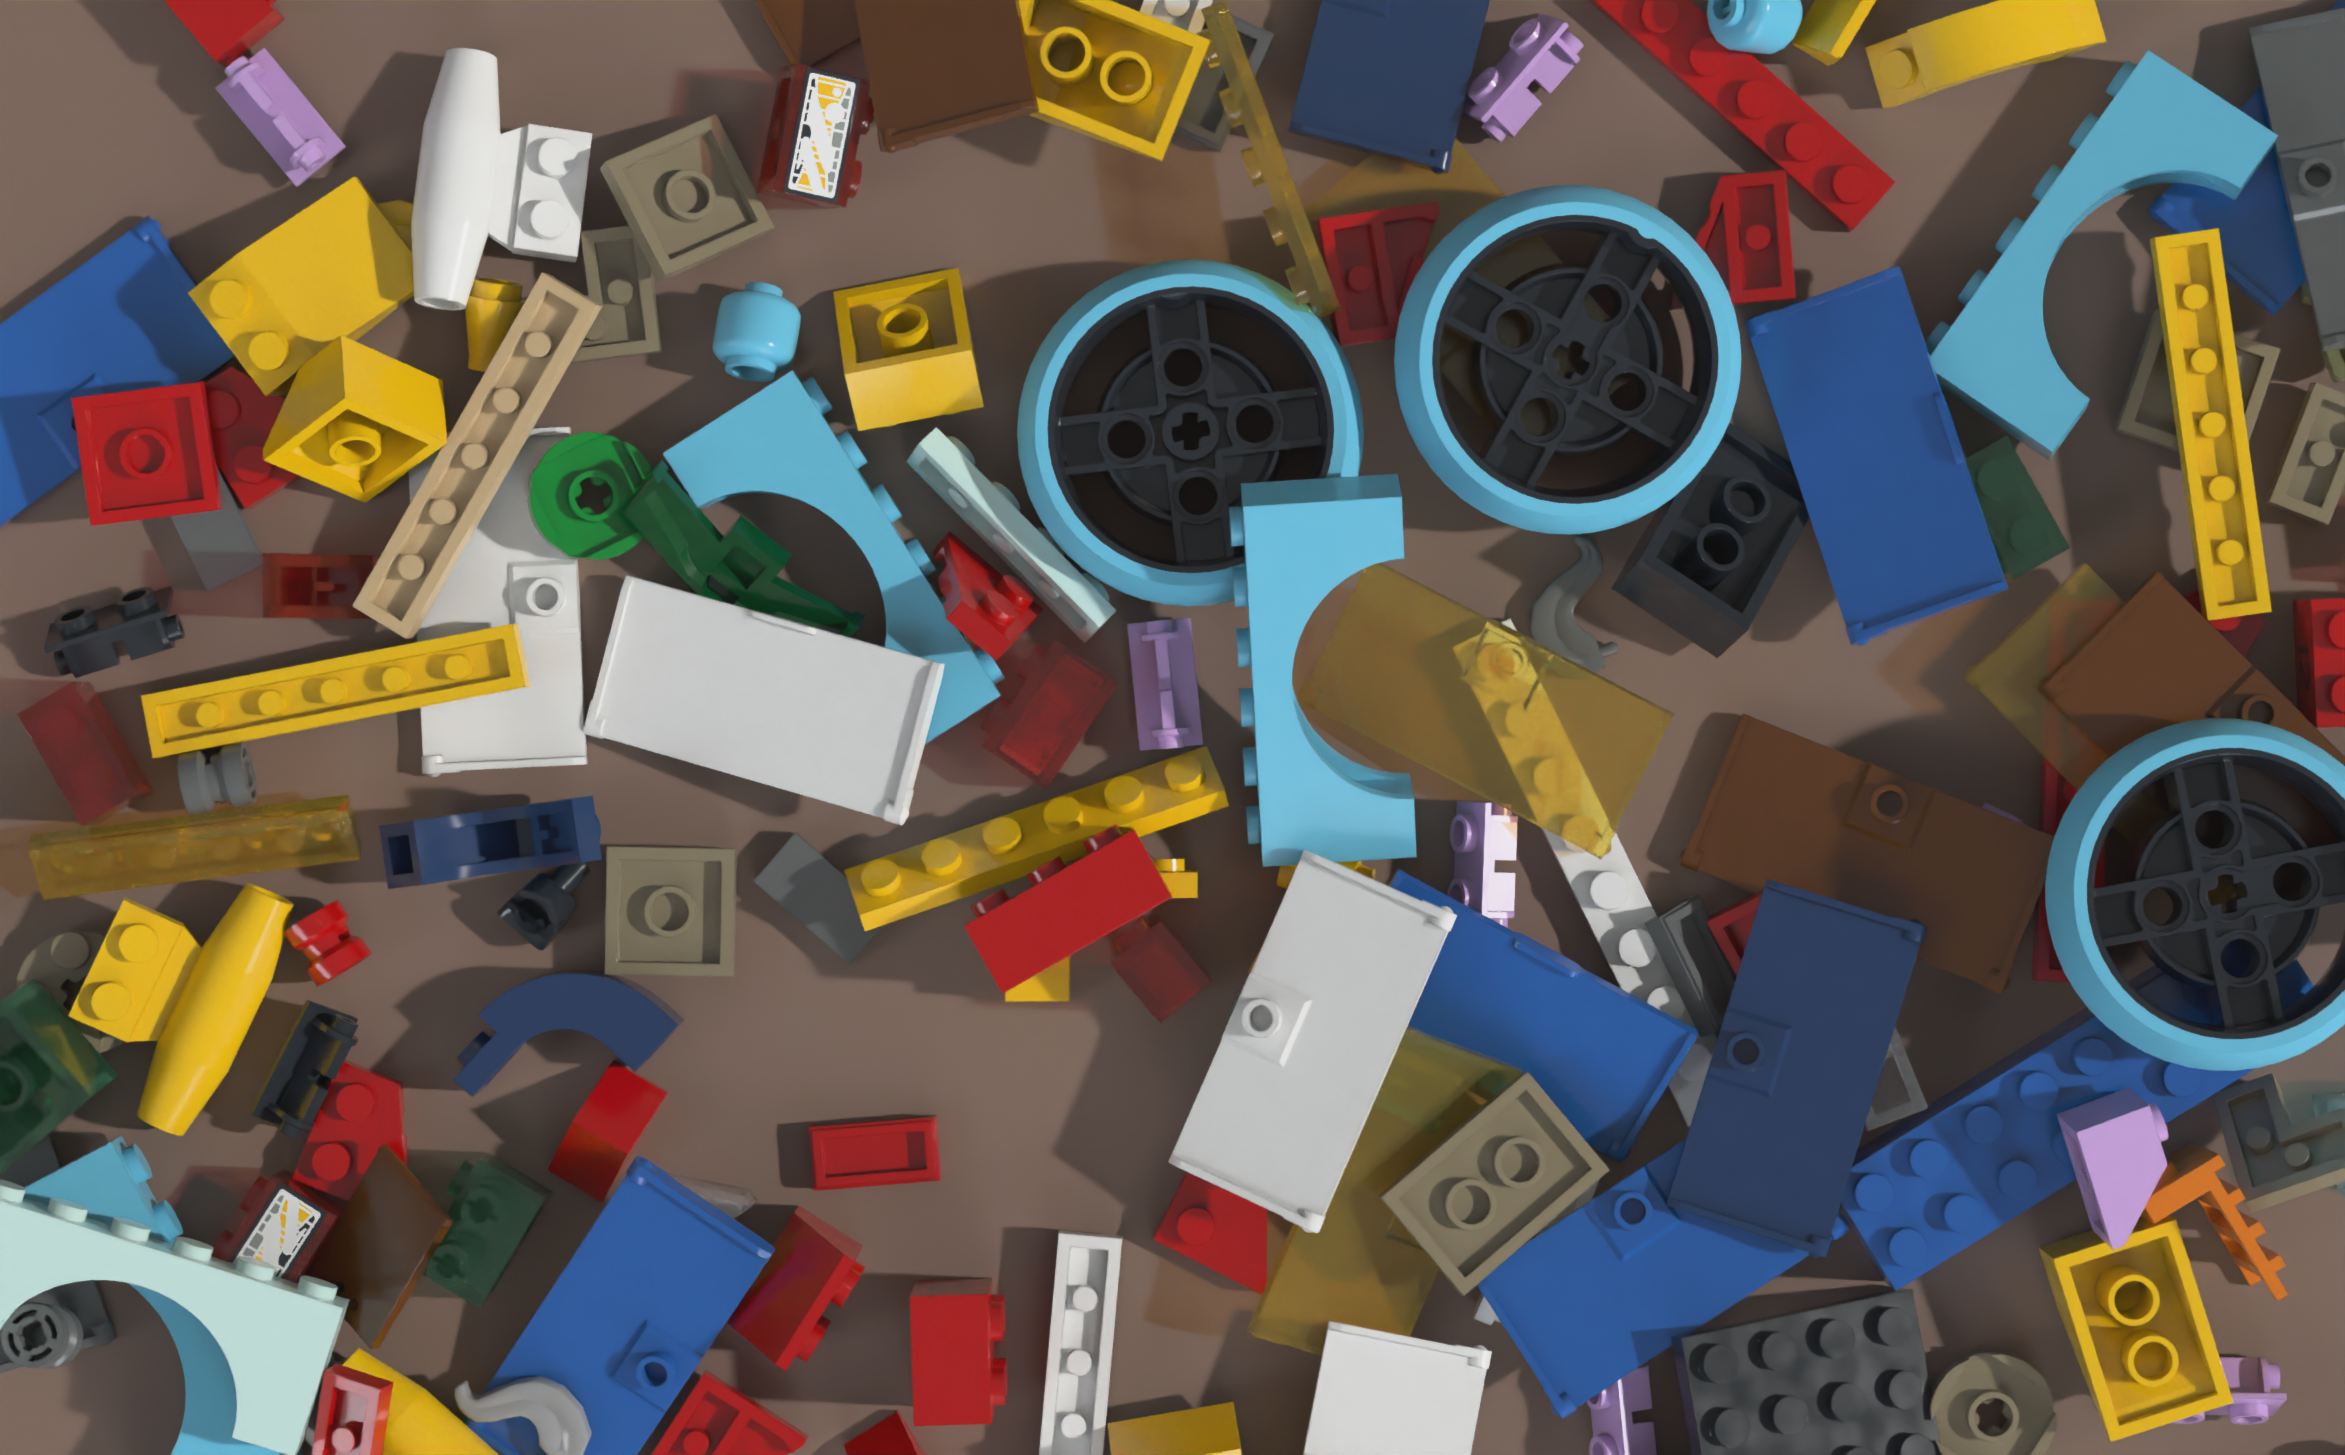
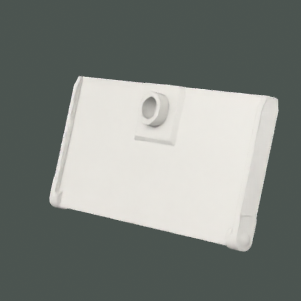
(498, 581)
(765, 699)
(1311, 1039)
(1394, 1395)

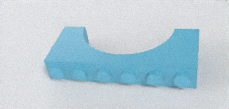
(2150, 134)
(788, 449)
(1296, 549)
(115, 1185)

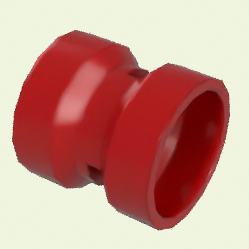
(327, 943)

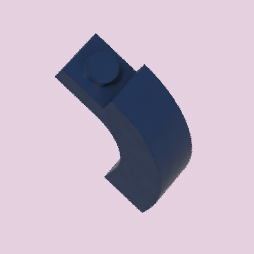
(491, 842)
(607, 1007)

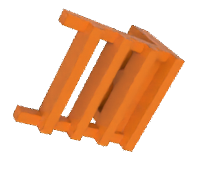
(2191, 1177)

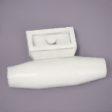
(481, 183)

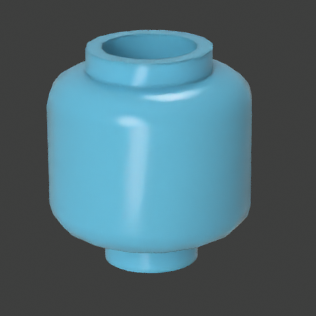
(1754, 24)
(756, 332)

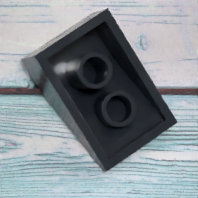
(1718, 544)

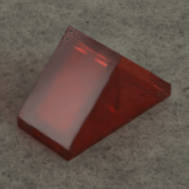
(314, 585)

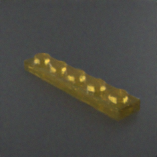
(1267, 162)
(195, 847)

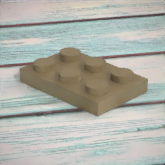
(1493, 1183)

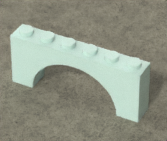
(268, 1327)

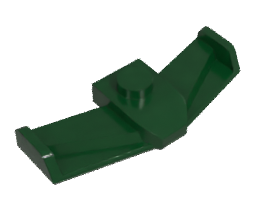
(726, 567)

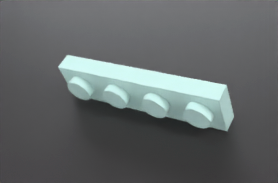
(996, 518)

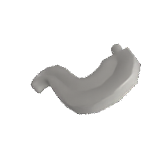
(548, 1405)

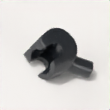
(544, 905)

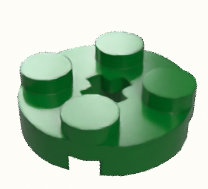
(556, 485)

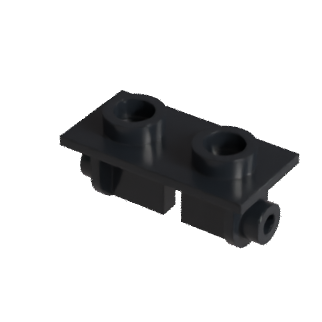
(90, 635)
(307, 1059)

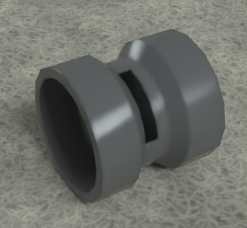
(222, 778)
(55, 1339)

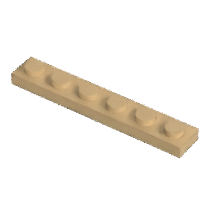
(477, 456)

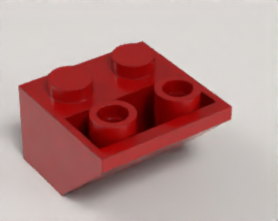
(793, 1289)

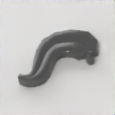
(1553, 611)

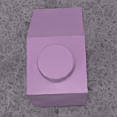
(2115, 1159)

